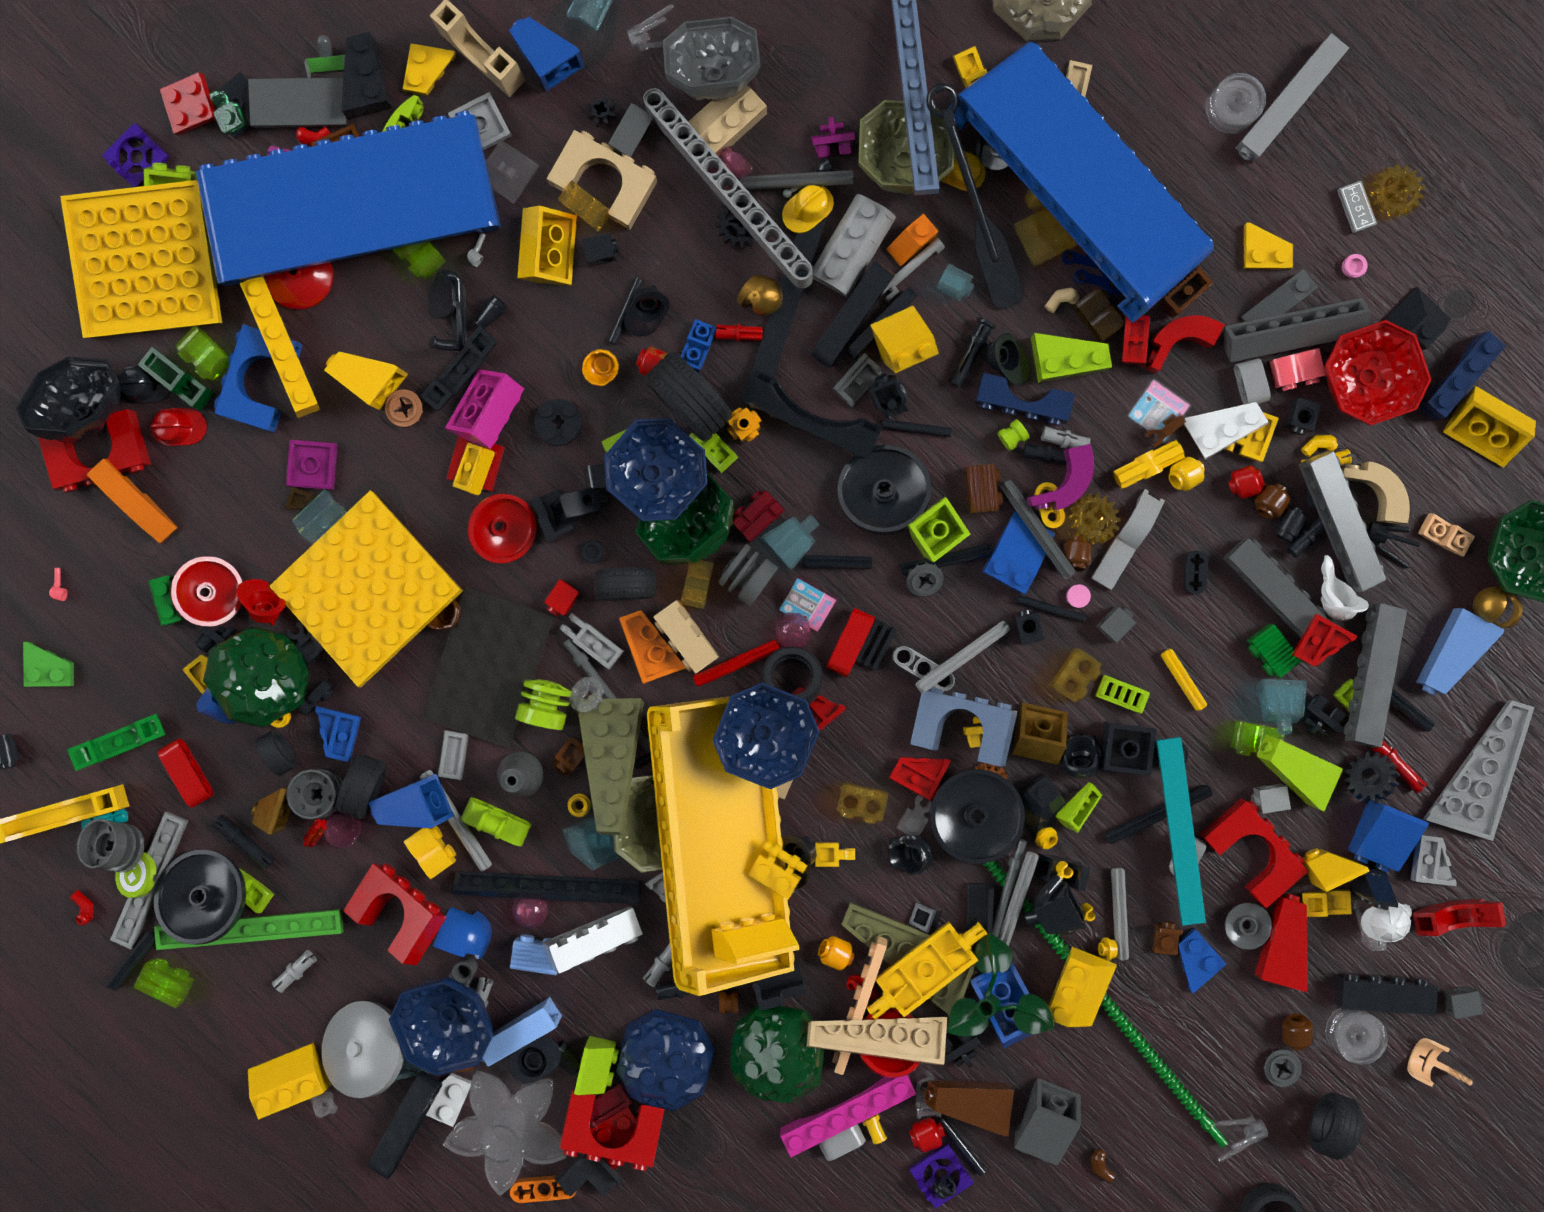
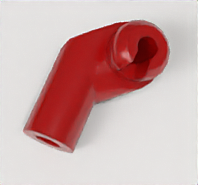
(86, 907)

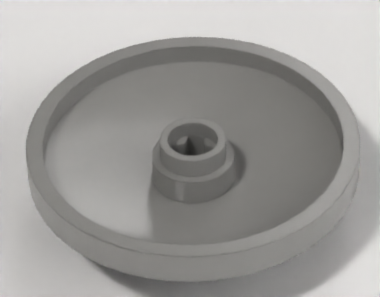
(361, 1050)

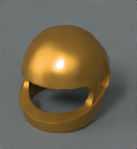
(762, 294)
(1491, 603)

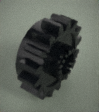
(1380, 786)

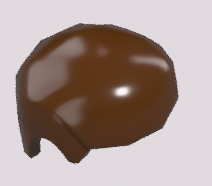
(447, 617)

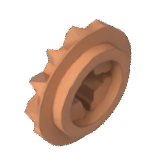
(394, 404)

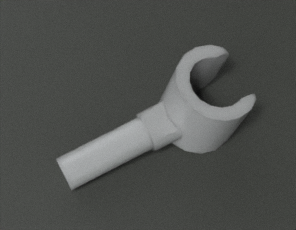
(473, 255)

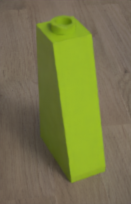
(1302, 772)

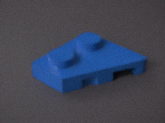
(338, 732)
(1198, 959)

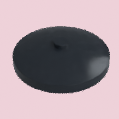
(885, 490)
(977, 816)
(199, 897)

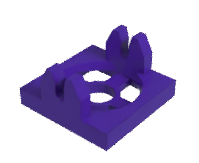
(112, 154)
(942, 1152)

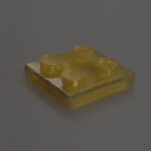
(1043, 237)

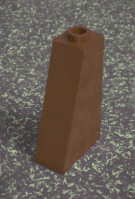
(976, 1103)

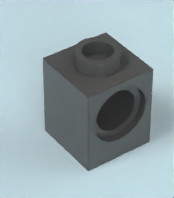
(1116, 623)
(1463, 1002)

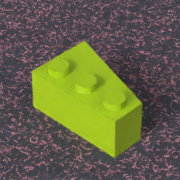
(1067, 357)

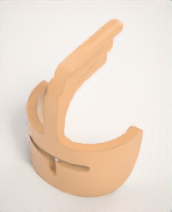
(1415, 1062)

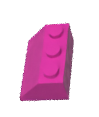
(485, 408)

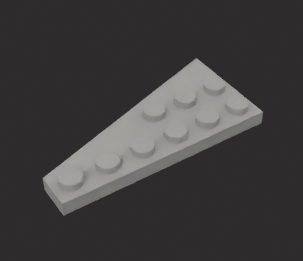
(1481, 784)

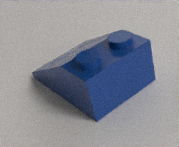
(1015, 556)
(1009, 990)

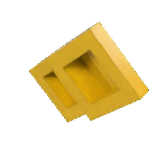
(969, 65)
(1327, 903)

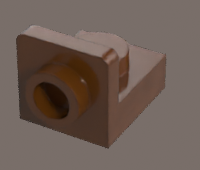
(569, 757)
(1166, 938)

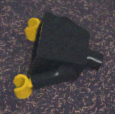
(1058, 907)

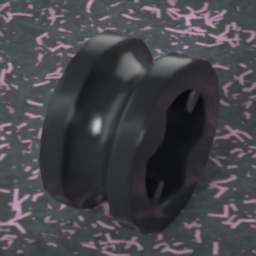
(944, 1187)

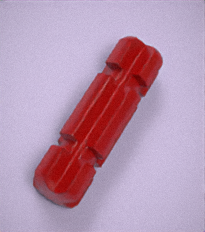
(314, 833)

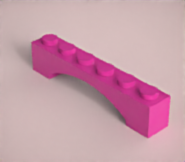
(819, 1127)

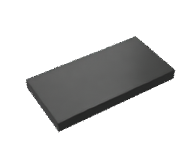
(296, 102)

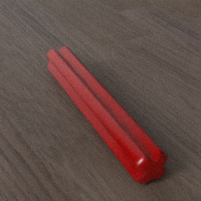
(735, 663)

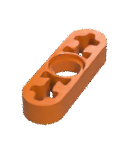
(526, 1185)

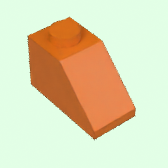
(912, 240)

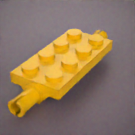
(926, 969)

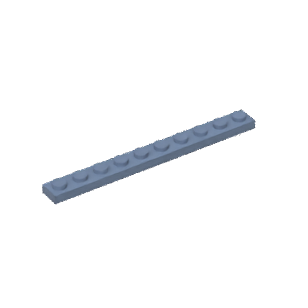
(914, 97)

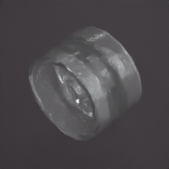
(1236, 103)
(1356, 1035)

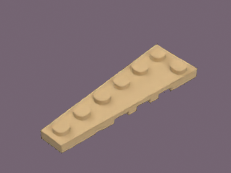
(900, 1039)

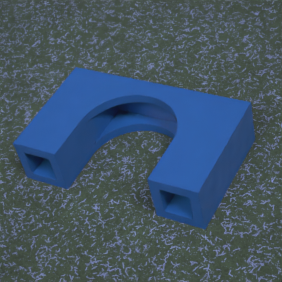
(234, 400)

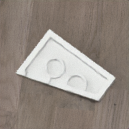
(1224, 427)

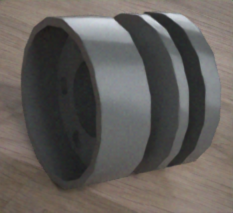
(747, 574)
(303, 793)
(110, 845)

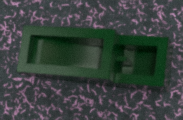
(176, 379)

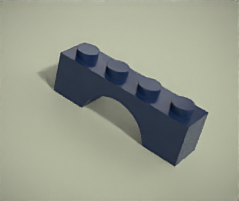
(1456, 384)
(995, 393)

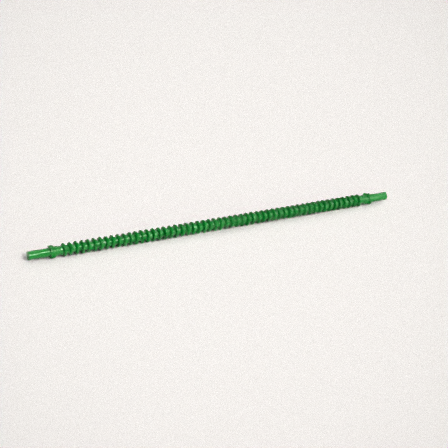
(1122, 1021)

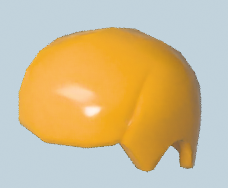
(600, 367)

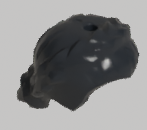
(1081, 756)
(909, 854)

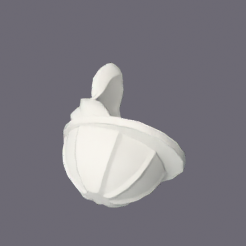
(1337, 597)
(1388, 924)

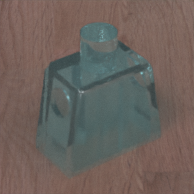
(792, 539)
(1282, 702)

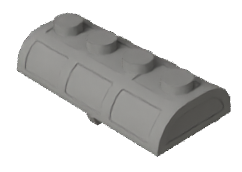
(853, 245)

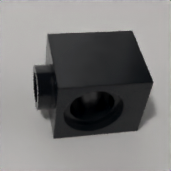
(600, 249)
(1311, 411)
(1036, 634)

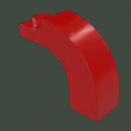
(1191, 328)
(1457, 914)

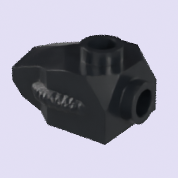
(889, 395)

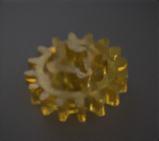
(1403, 182)
(1095, 518)

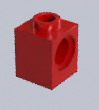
(562, 598)

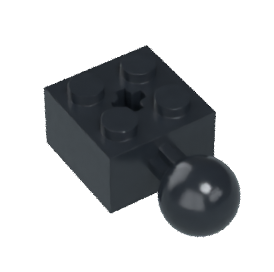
(1142, 751)

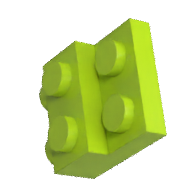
(160, 174)

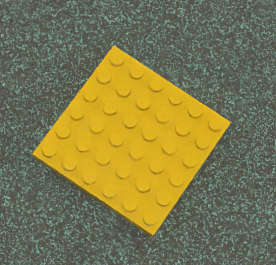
(141, 259)
(365, 588)

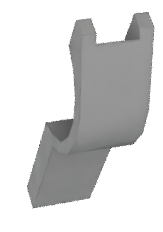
(1127, 540)

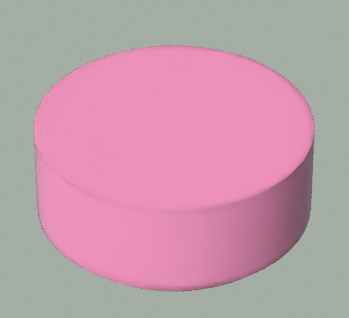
(1354, 266)
(1078, 596)

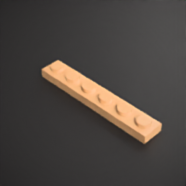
(862, 995)

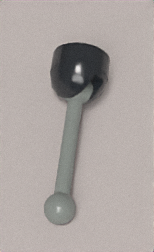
(822, 166)

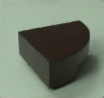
(298, 499)

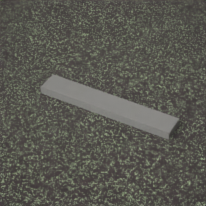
(137, 909)

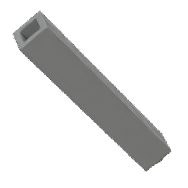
(1291, 98)

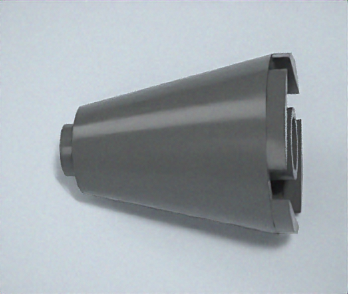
(525, 769)

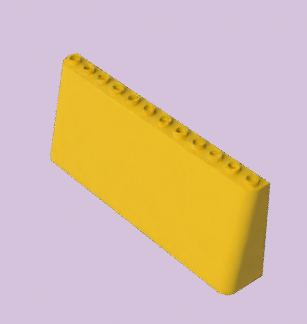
(709, 841)

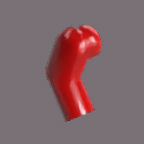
(306, 136)
(855, 980)

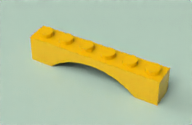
(280, 346)
(63, 813)

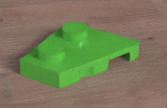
(45, 667)

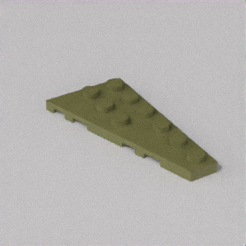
(610, 752)
(901, 939)

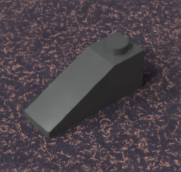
(1283, 297)

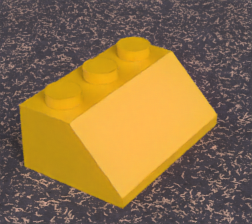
(547, 246)
(1490, 427)
(753, 939)
(1080, 989)
(286, 1081)

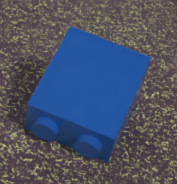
(546, 52)
(415, 805)
(1386, 836)

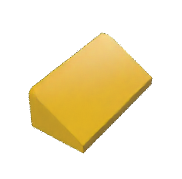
(473, 469)

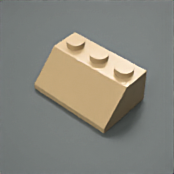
(728, 119)

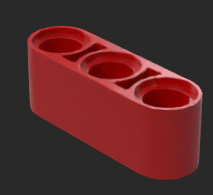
(850, 642)
(185, 773)

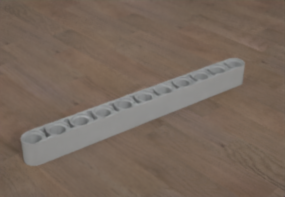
(732, 197)

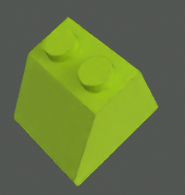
(938, 530)
(596, 1066)

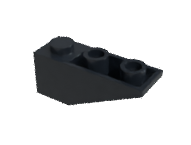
(1374, 889)

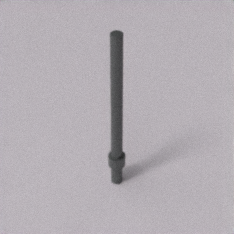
(581, 659)
(1015, 863)

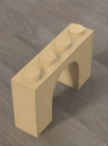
(494, 64)
(583, 153)

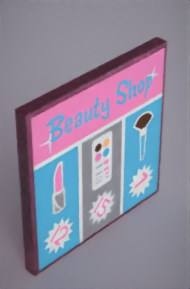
(809, 601)

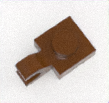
(1170, 425)

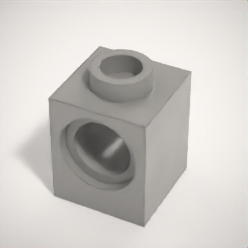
(1271, 798)

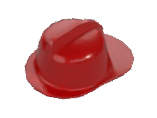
(178, 426)
(260, 601)

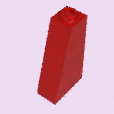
(1285, 952)

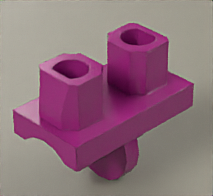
(843, 138)

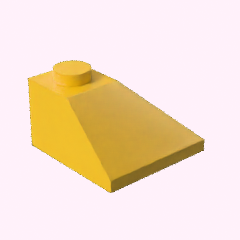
(1331, 870)

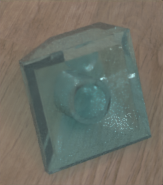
(589, 845)

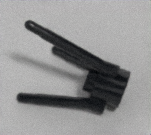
(1378, 534)

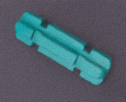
(118, 816)

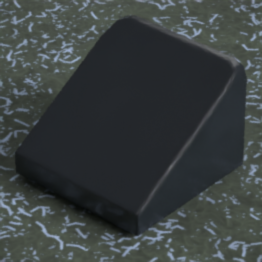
(925, 918)

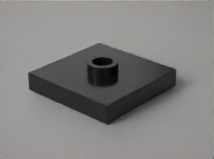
(238, 91)

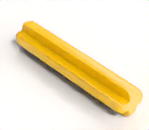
(1183, 679)

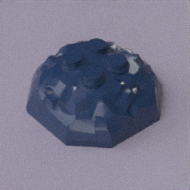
(655, 469)
(765, 735)
(441, 1026)
(664, 1060)

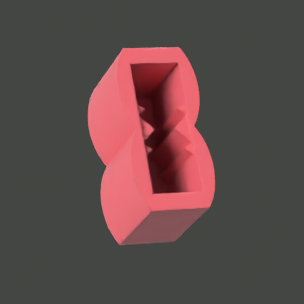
(1297, 368)

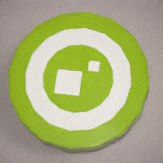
(139, 879)

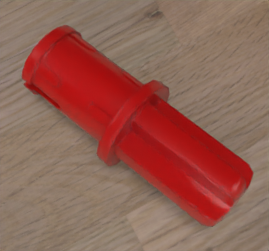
(739, 332)

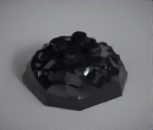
(70, 399)

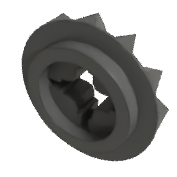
(925, 587)
(1283, 1078)

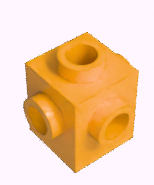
(750, 431)

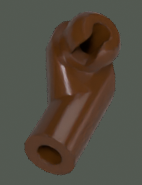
(1099, 1167)

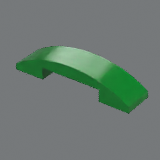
(116, 742)

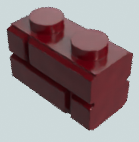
(757, 515)

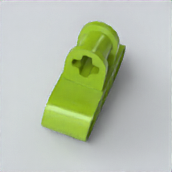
(495, 821)

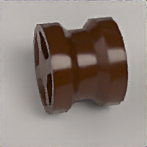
(728, 1002)

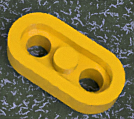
(1043, 513)

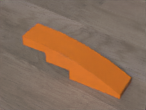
(132, 500)

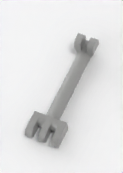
(935, 245)

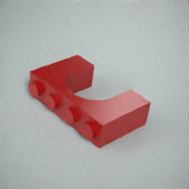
(126, 455)
(1283, 866)
(421, 917)
(637, 1150)

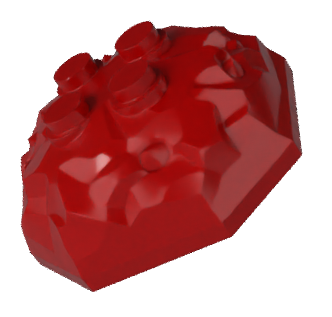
(1377, 373)

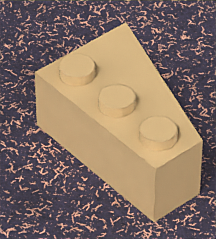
(685, 637)

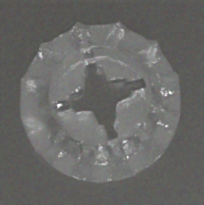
(581, 689)

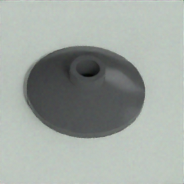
(1256, 933)

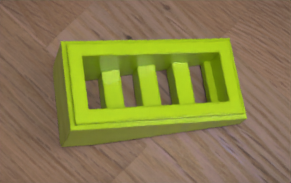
(1144, 695)
(1079, 808)

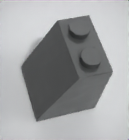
(1048, 1122)

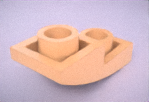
(1446, 535)

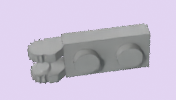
(593, 642)

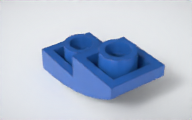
(698, 344)

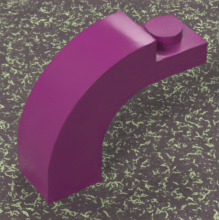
(1078, 477)

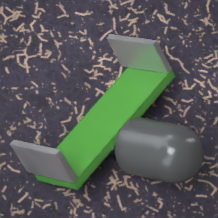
(326, 61)

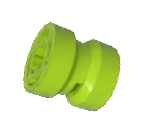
(1013, 435)

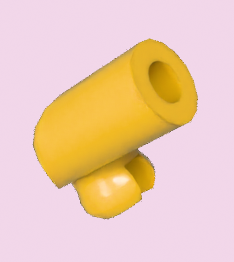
(1319, 441)

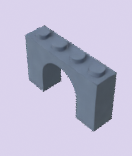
(996, 723)

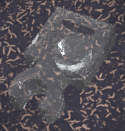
(913, 820)

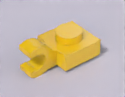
(829, 854)

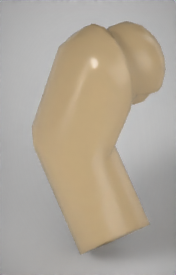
(1063, 295)

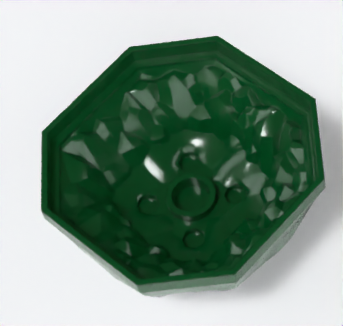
(695, 532)
(1518, 551)
(256, 676)
(772, 1054)

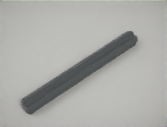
(798, 180)
(1037, 529)

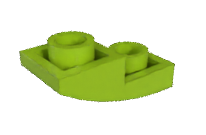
(408, 111)

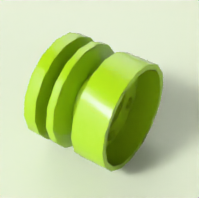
(543, 704)

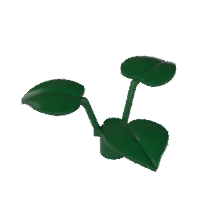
(971, 1018)

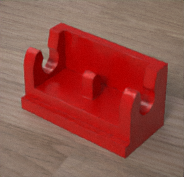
(1136, 341)

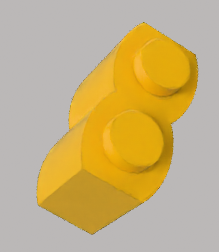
(430, 851)

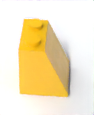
(904, 339)
(366, 378)

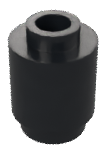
(1290, 524)
(8, 752)

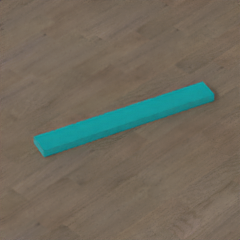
(1181, 830)

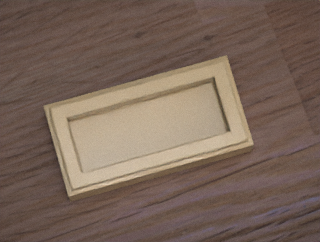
(1079, 75)

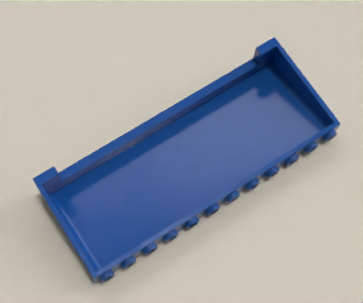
(1085, 176)
(347, 198)

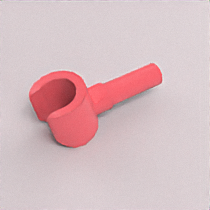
(55, 591)

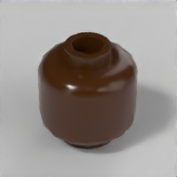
(1272, 501)
(1078, 553)
(1297, 1031)

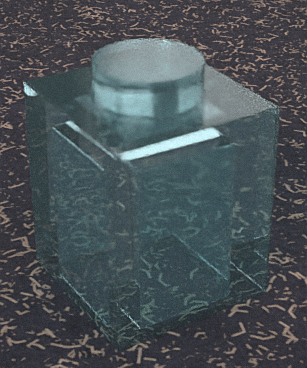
(955, 283)

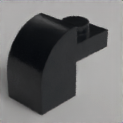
(1046, 869)

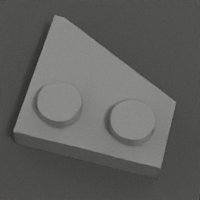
(1431, 862)

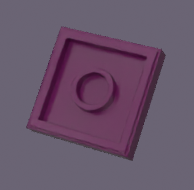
(311, 464)

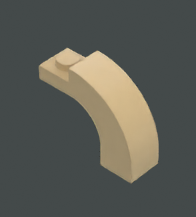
(1390, 491)

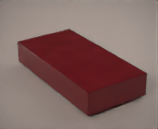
(609, 1103)

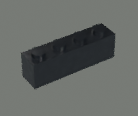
(1386, 994)

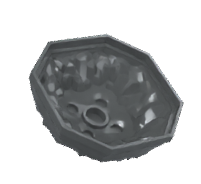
(711, 57)

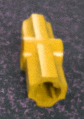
(1148, 464)

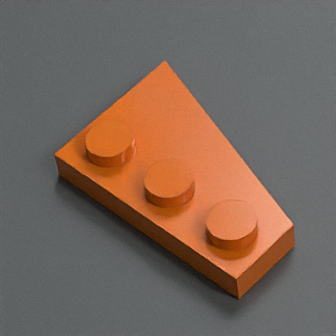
(648, 648)

